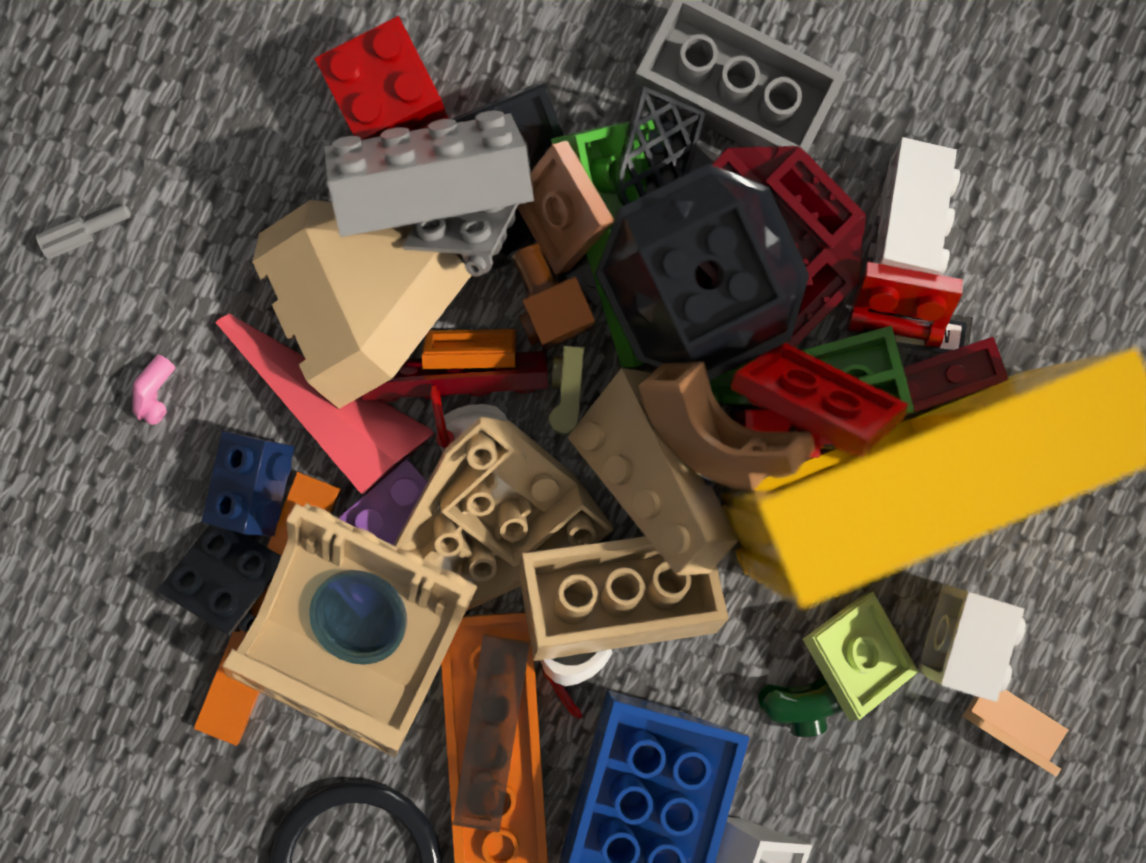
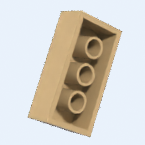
(613, 599)

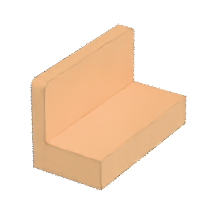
(1018, 727)

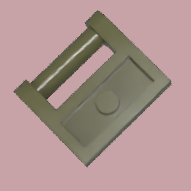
(567, 377)

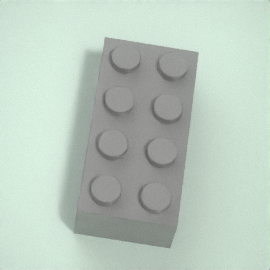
(739, 76)
(427, 173)

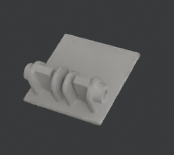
(470, 234)

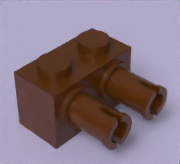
(552, 308)

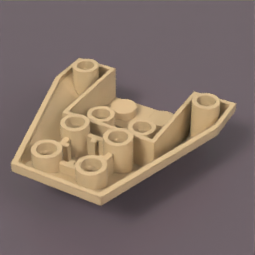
(494, 502)

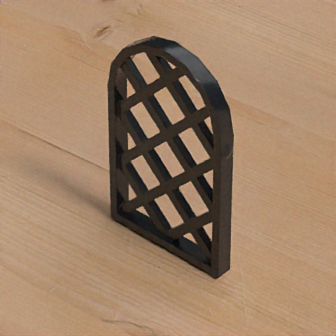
(634, 129)

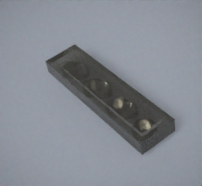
(491, 733)

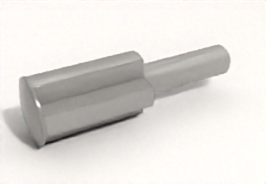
(77, 232)

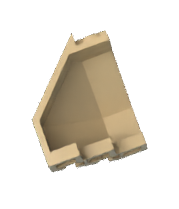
(353, 298)

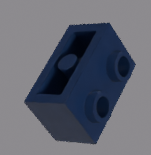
(252, 479)

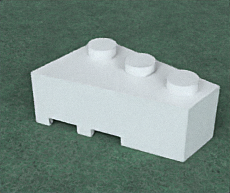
(916, 207)

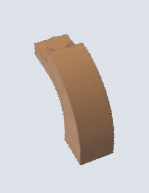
(710, 441)

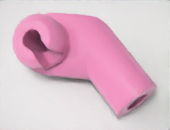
(146, 390)

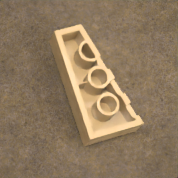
(650, 481)

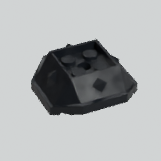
(653, 263)

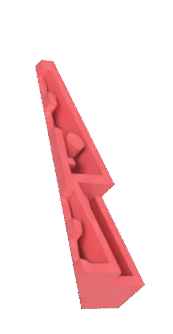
(360, 438)

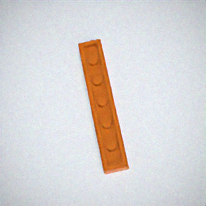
(229, 701)

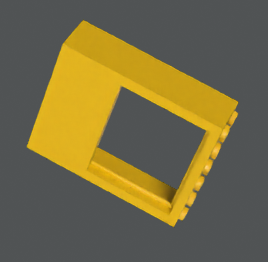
(944, 477)

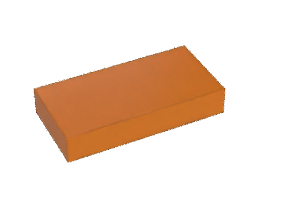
(469, 349)

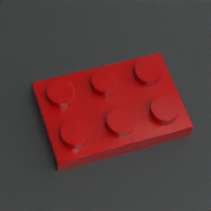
(820, 398)

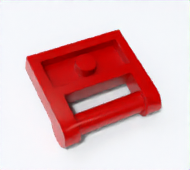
(907, 294)

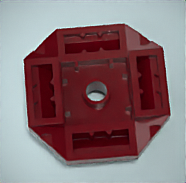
(819, 217)

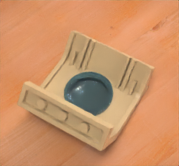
(351, 629)

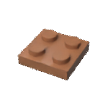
(565, 209)

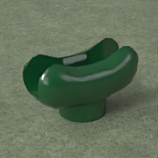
(800, 706)

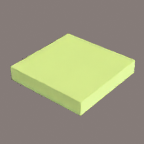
(860, 656)

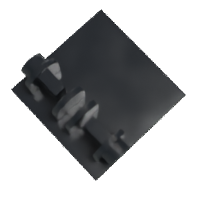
(222, 578)

